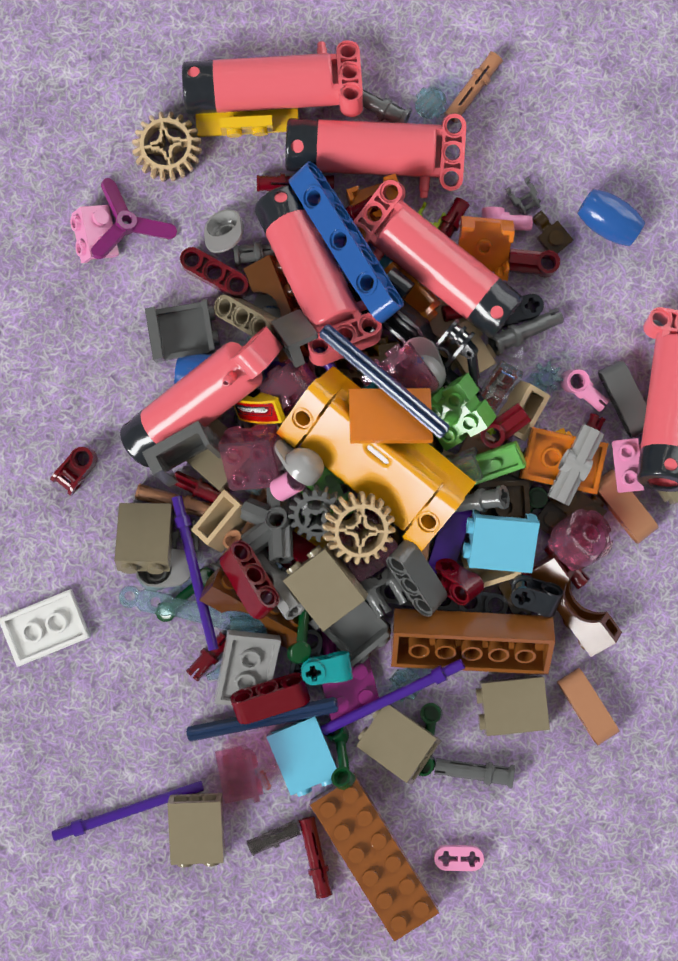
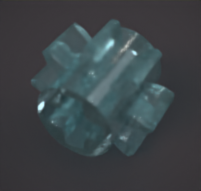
(430, 102)
(548, 369)
(403, 678)

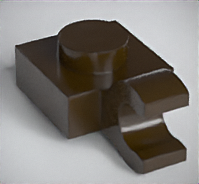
(553, 236)
(506, 590)

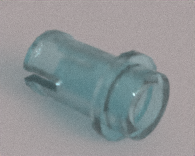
(245, 623)

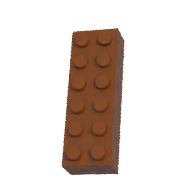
(479, 639)
(375, 858)

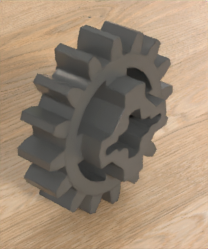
(312, 505)

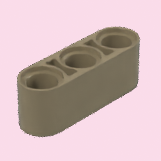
(243, 314)

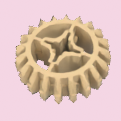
(176, 145)
(359, 548)

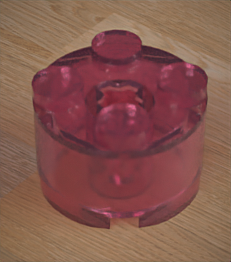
(288, 383)
(581, 539)

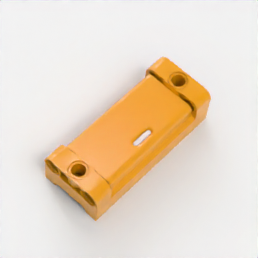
(406, 476)

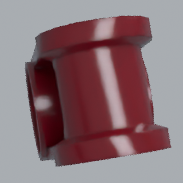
(74, 471)
(458, 582)

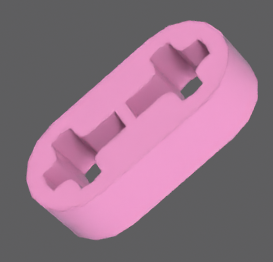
(458, 864)

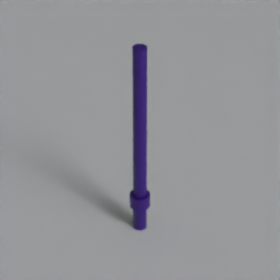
(182, 523)
(436, 676)
(80, 826)

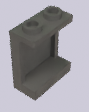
(181, 330)
(178, 449)
(358, 632)

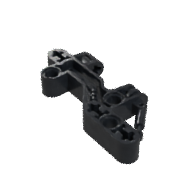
(410, 323)

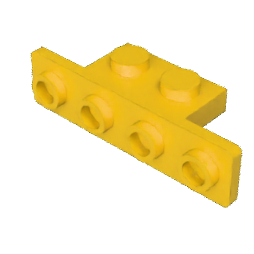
(244, 122)

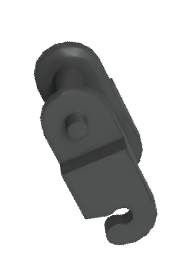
(517, 201)
(176, 535)

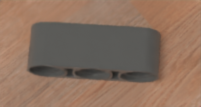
(624, 396)
(416, 578)

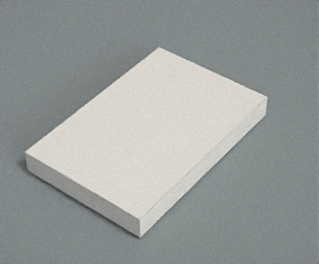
(44, 627)

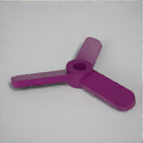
(120, 229)

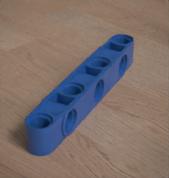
(356, 256)

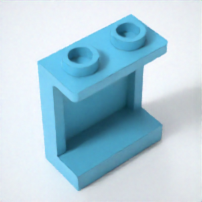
(501, 542)
(302, 755)

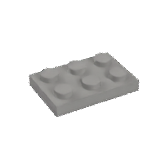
(246, 661)

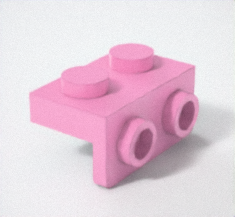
(89, 226)
(626, 461)

